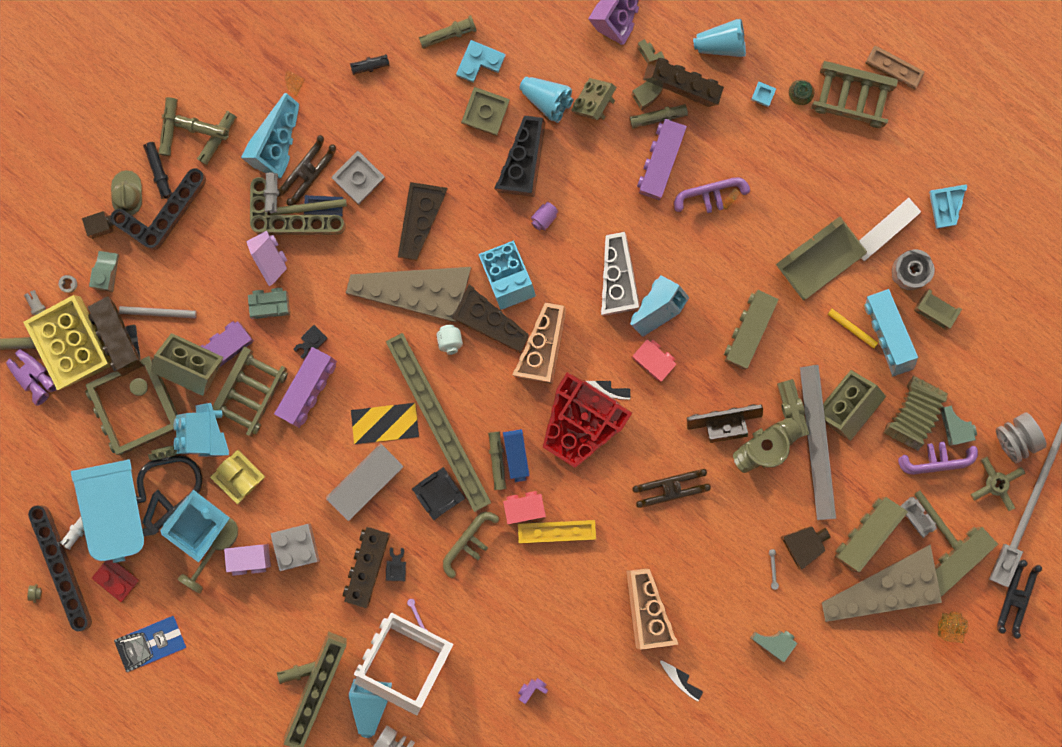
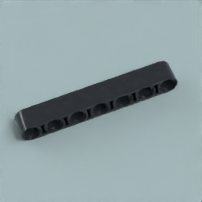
(52, 562)

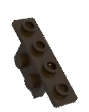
(725, 424)

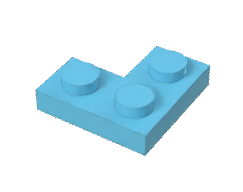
(477, 56)

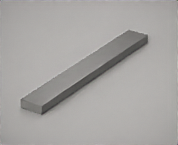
(818, 442)

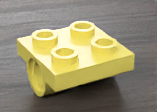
(237, 476)

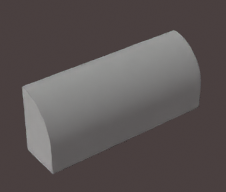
(364, 481)

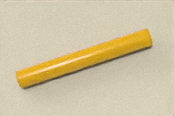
(852, 328)

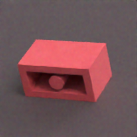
(654, 360)
(524, 508)

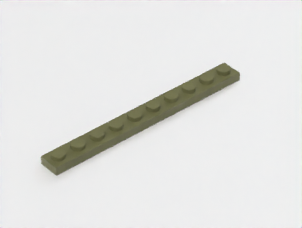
(438, 422)

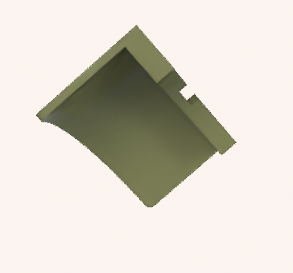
(822, 258)

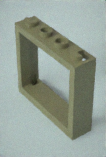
(107, 427)

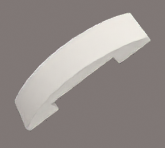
(889, 227)

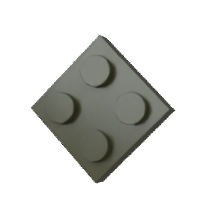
(485, 111)

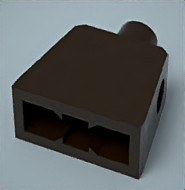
(805, 545)

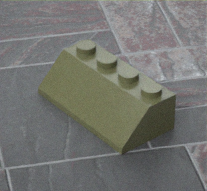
(870, 534)

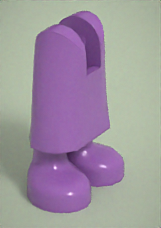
(30, 375)

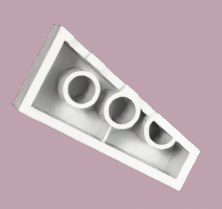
(619, 283)

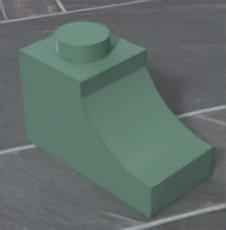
(104, 271)
(957, 429)
(779, 644)

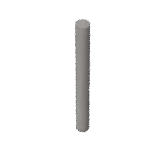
(157, 312)

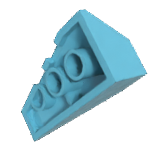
(271, 142)

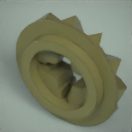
(162, 453)

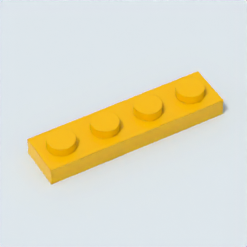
(557, 531)

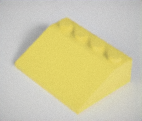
(68, 342)

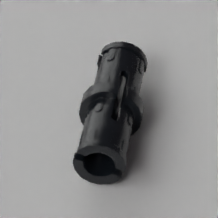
(369, 64)

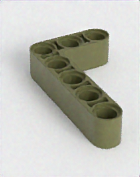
(289, 220)

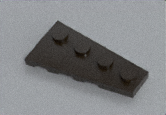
(420, 213)
(485, 318)

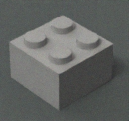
(295, 547)

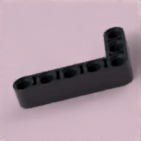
(164, 214)

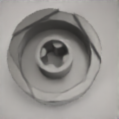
(922, 265)

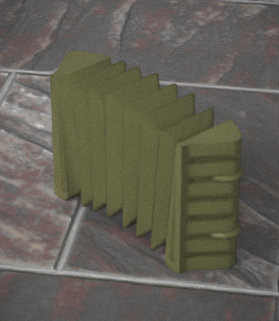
(918, 413)

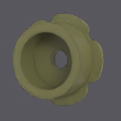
(34, 593)

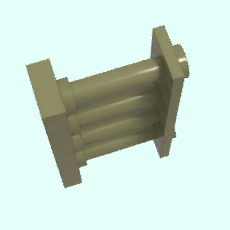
(867, 80)
(237, 375)

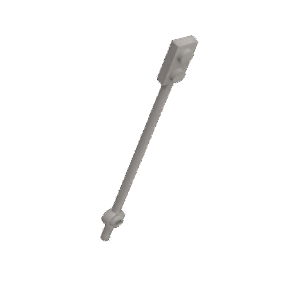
(1010, 555)

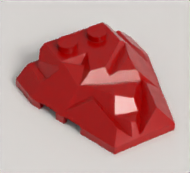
(582, 420)

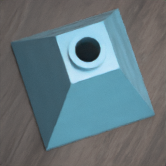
(367, 709)

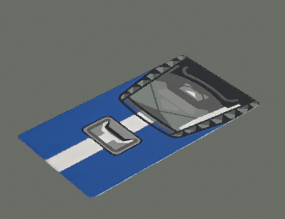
(149, 643)

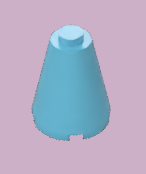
(722, 40)

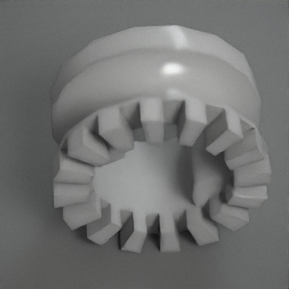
(73, 285)

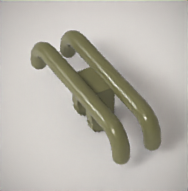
(462, 541)

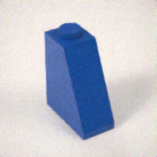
(516, 455)

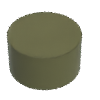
(138, 387)

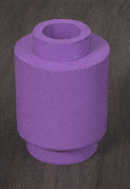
(544, 216)

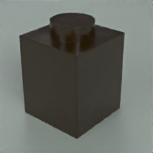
(97, 224)

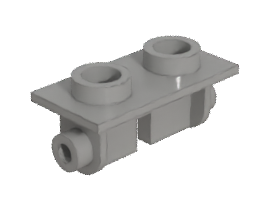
(921, 522)

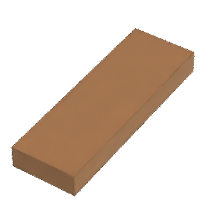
(894, 67)

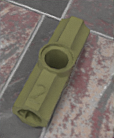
(792, 404)

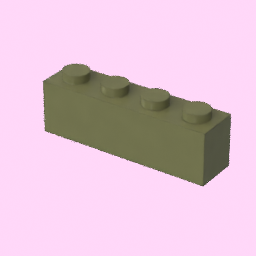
(751, 329)
(963, 557)

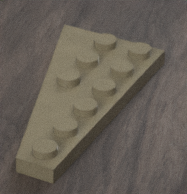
(422, 291)
(897, 587)

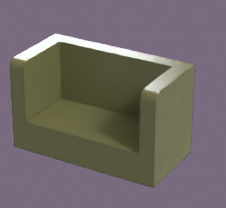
(937, 310)

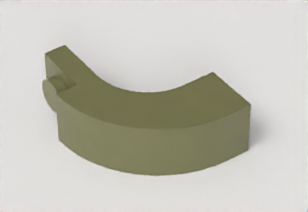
(647, 92)

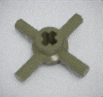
(992, 480)

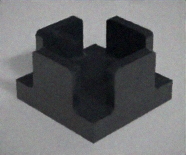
(438, 493)

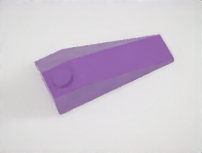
(614, 18)

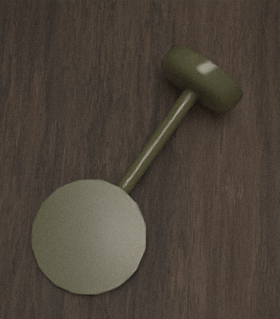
(223, 541)

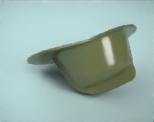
(126, 192)

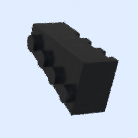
(522, 165)

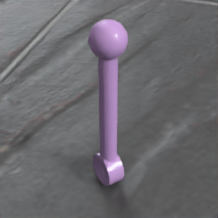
(411, 602)

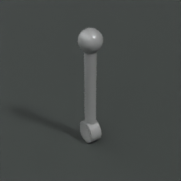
(774, 585)

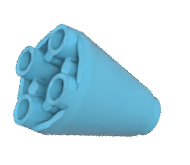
(547, 96)

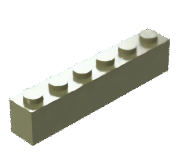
(315, 690)

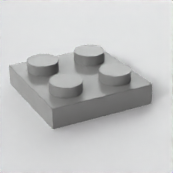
(358, 177)

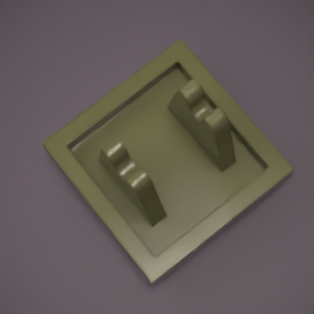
(594, 99)

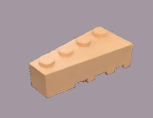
(648, 613)

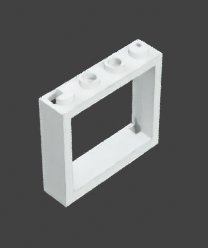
(417, 634)

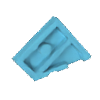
(946, 205)

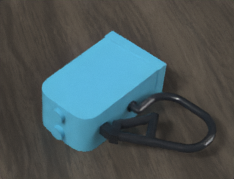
(111, 506)

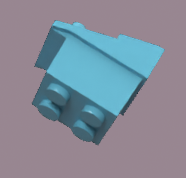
(200, 433)
(194, 525)

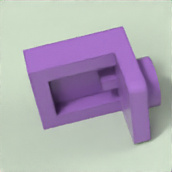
(527, 690)

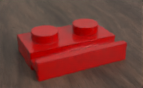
(115, 579)

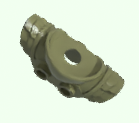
(781, 435)

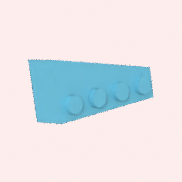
(891, 332)

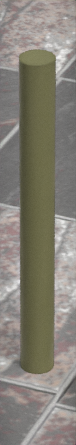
(310, 207)
(935, 517)

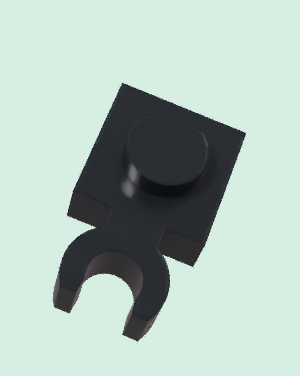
(312, 338)
(396, 568)

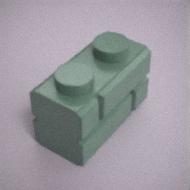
(268, 304)

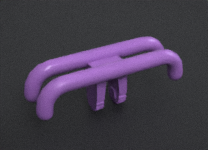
(713, 187)
(933, 465)

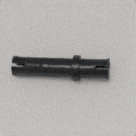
(160, 177)

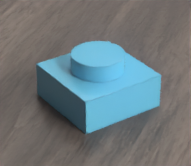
(763, 94)

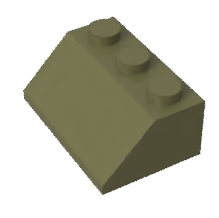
(186, 364)
(852, 404)

